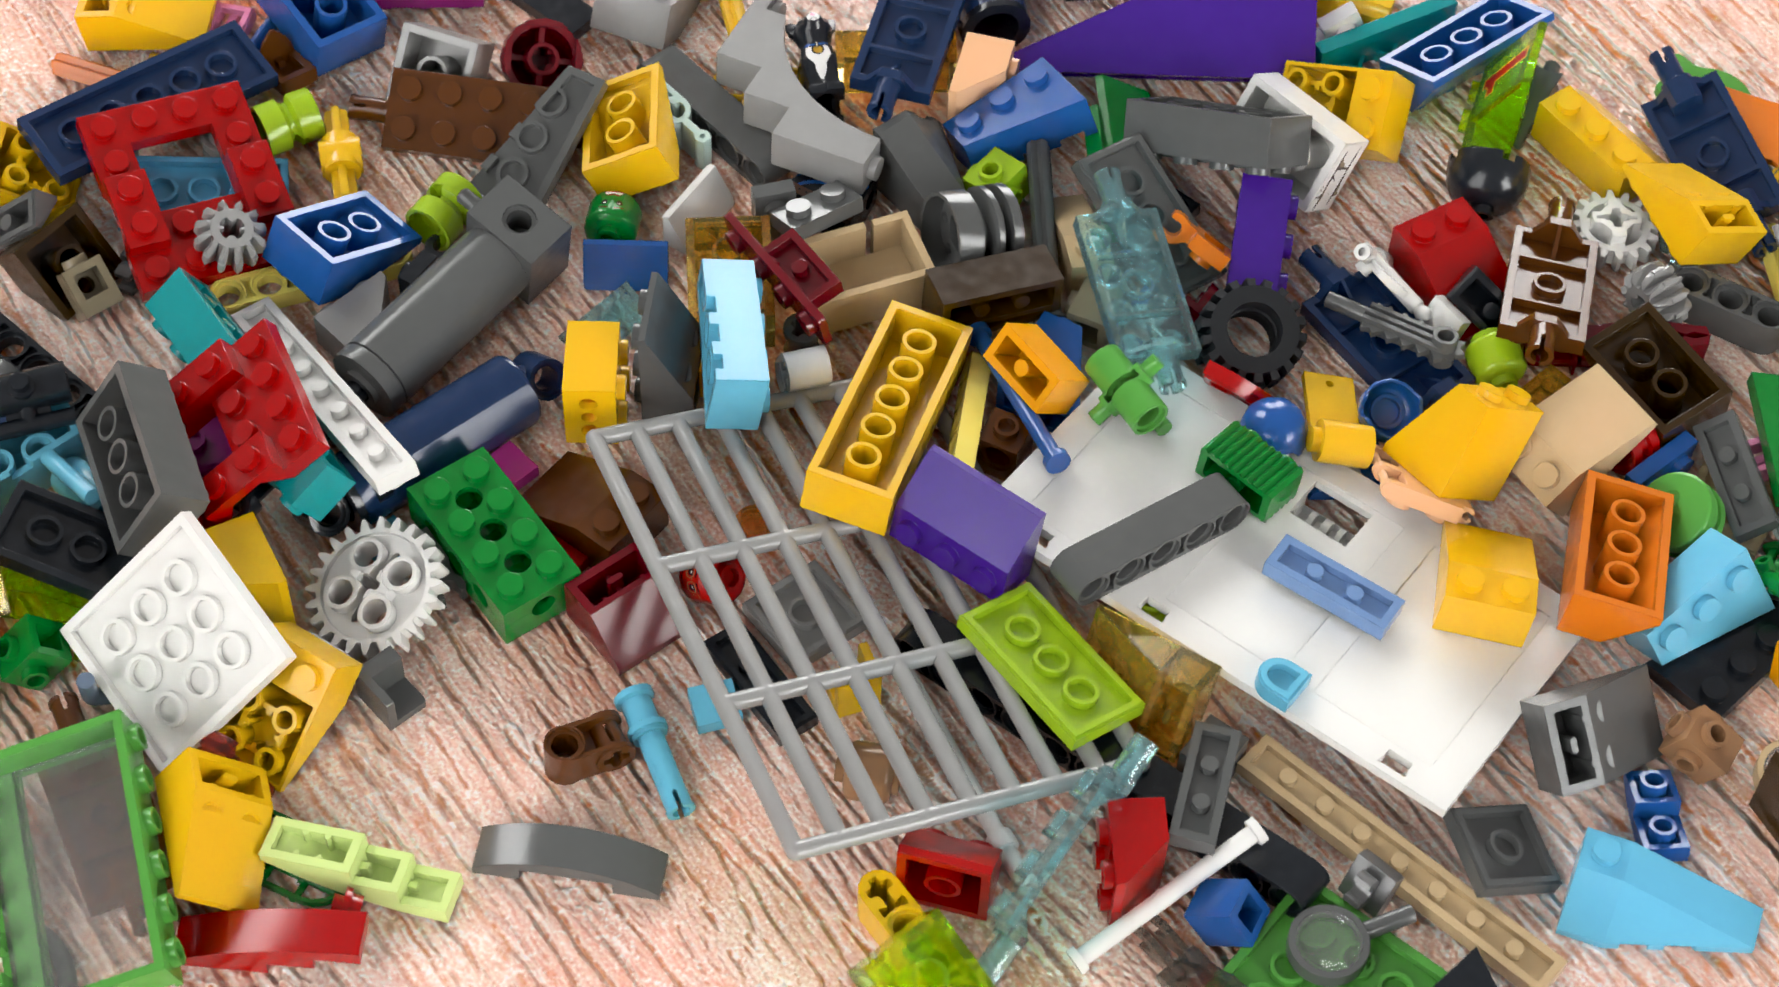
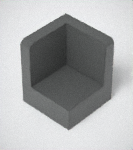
(387, 690)

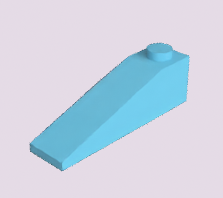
(1641, 898)

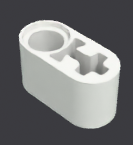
(803, 369)

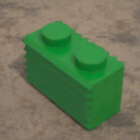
(1252, 468)

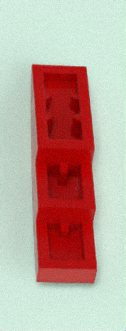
(272, 936)

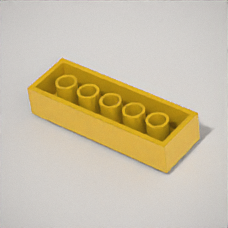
(886, 418)

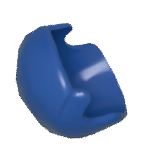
(1389, 407)
(1278, 423)

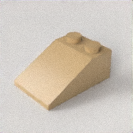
(1582, 428)

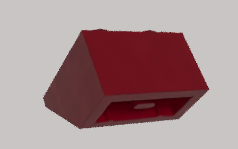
(620, 610)

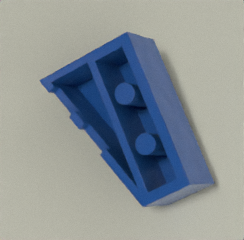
(1022, 109)

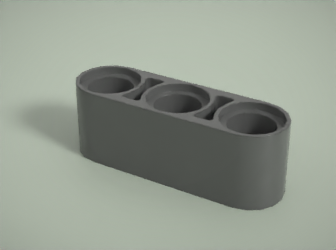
(1731, 310)

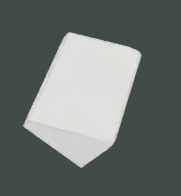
(702, 198)

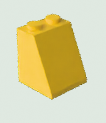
(1467, 440)
(255, 564)

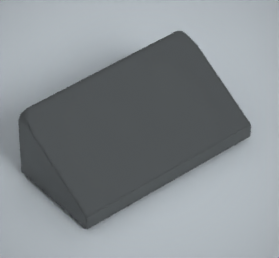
(24, 216)

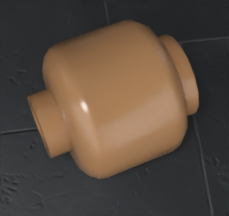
(877, 767)

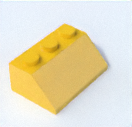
(1589, 141)

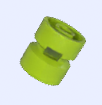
(289, 121)
(439, 210)

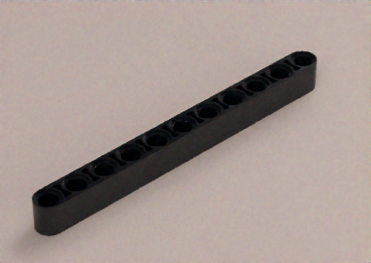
(1271, 868)

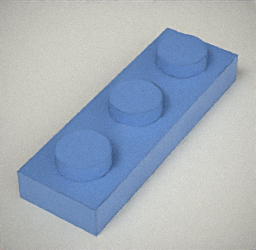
(1333, 587)

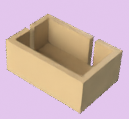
(872, 280)

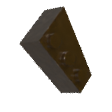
(995, 288)

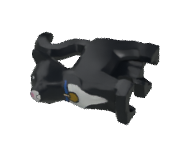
(818, 61)

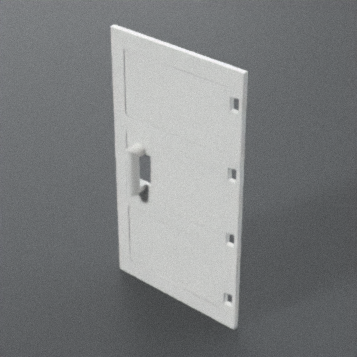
(1415, 695)

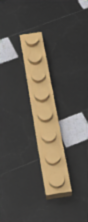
(1426, 884)

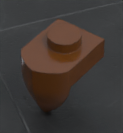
(292, 68)

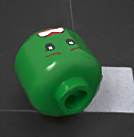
(613, 217)

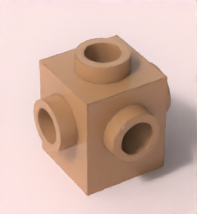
(1700, 744)

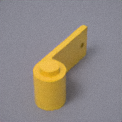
(1333, 422)

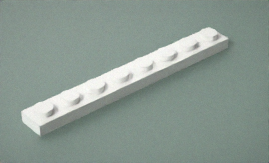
(336, 406)

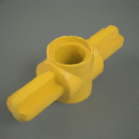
(340, 153)

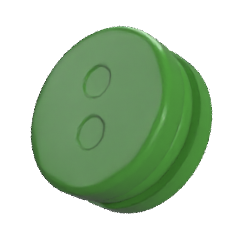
(1695, 509)

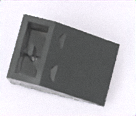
(665, 352)
(1592, 731)

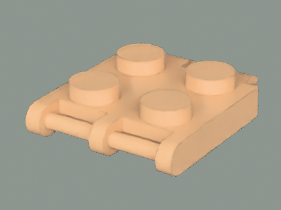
(1406, 491)

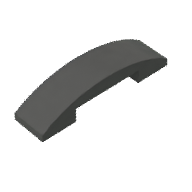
(571, 853)

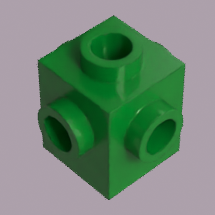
(33, 652)

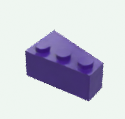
(1260, 230)

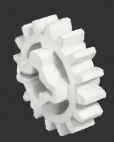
(1619, 227)

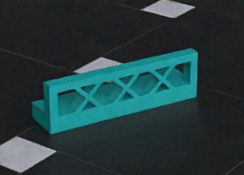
(1383, 35)

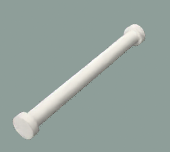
(1167, 895)

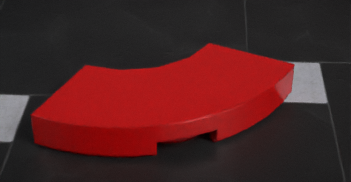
(1232, 383)

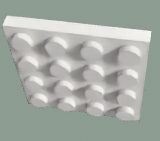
(177, 640)

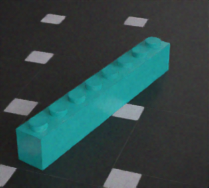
(193, 321)

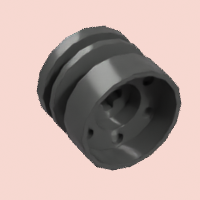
(971, 223)

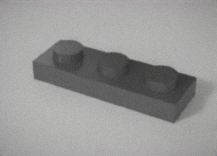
(1736, 476)
(1204, 788)

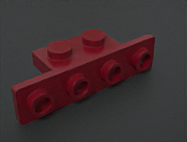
(793, 270)

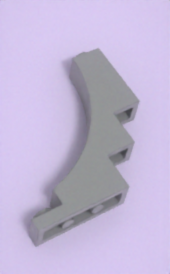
(803, 132)

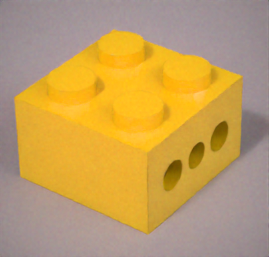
(594, 378)

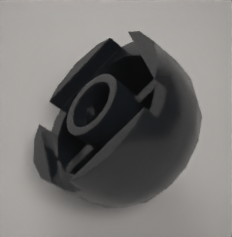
(1487, 180)

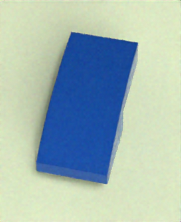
(1654, 813)

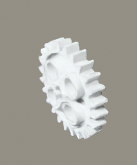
(377, 588)

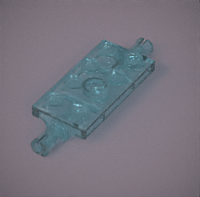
(1136, 282)
(1062, 830)

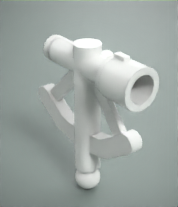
(1381, 263)

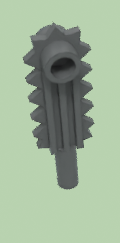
(1436, 343)

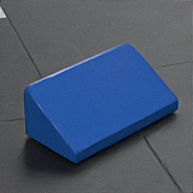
(614, 262)

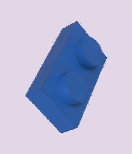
(1670, 458)

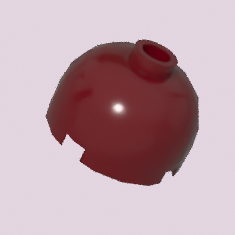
(539, 52)

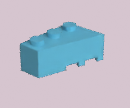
(1707, 595)

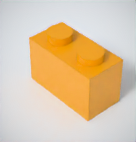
(1036, 368)

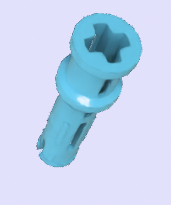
(648, 733)

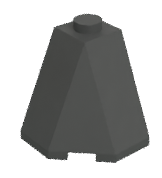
(914, 162)

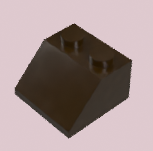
(39, 256)

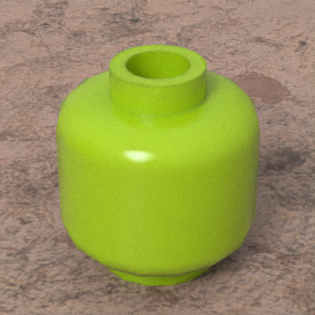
(1495, 359)

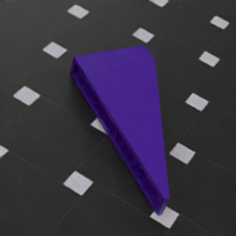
(1183, 40)

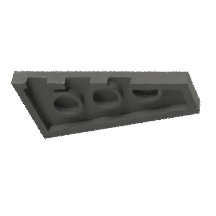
(547, 137)

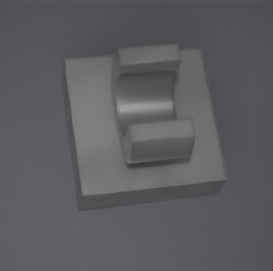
(1370, 883)

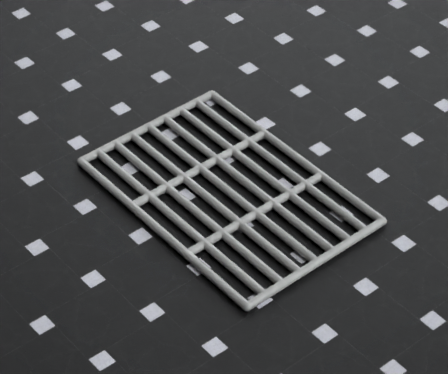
(850, 670)

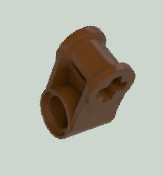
(589, 746)

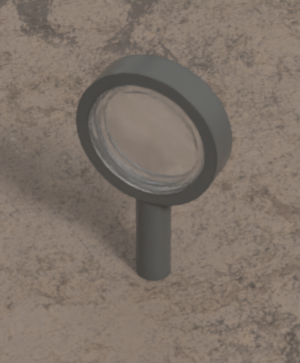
(1333, 945)

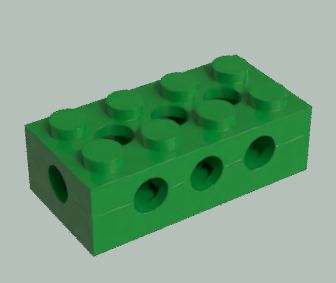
(494, 543)

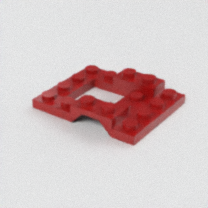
(164, 240)
(259, 409)

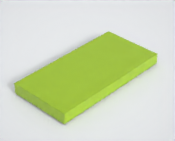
(1050, 665)

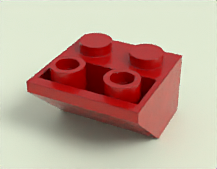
(1129, 853)

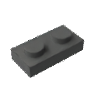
(817, 210)

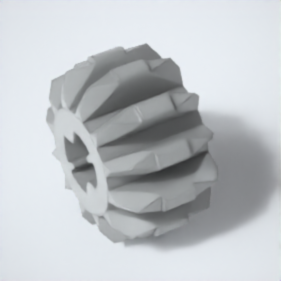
(219, 234)
(1660, 287)

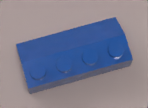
(1461, 46)

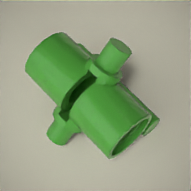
(1127, 390)

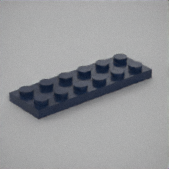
(199, 63)

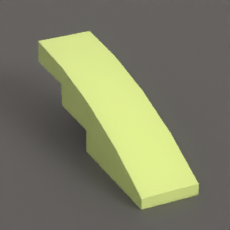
(345, 859)

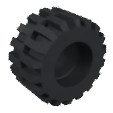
(1271, 312)

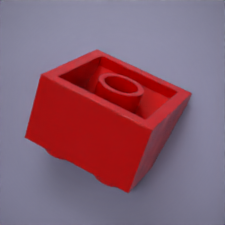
(949, 871)

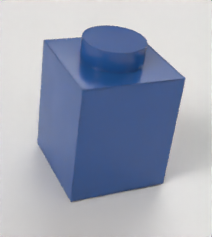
(1227, 912)

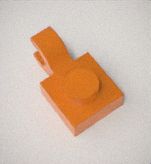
(1205, 248)

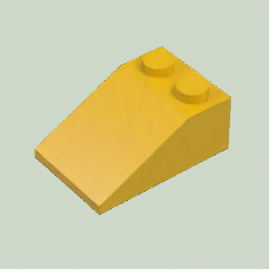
(632, 135)
(1485, 584)

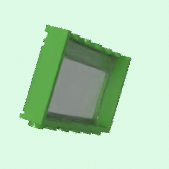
(84, 862)

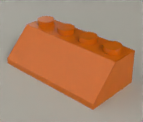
(1615, 559)

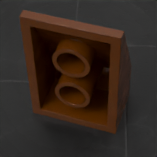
(581, 510)

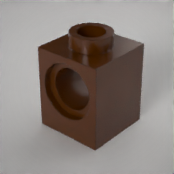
(1003, 444)

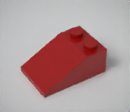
(1440, 247)

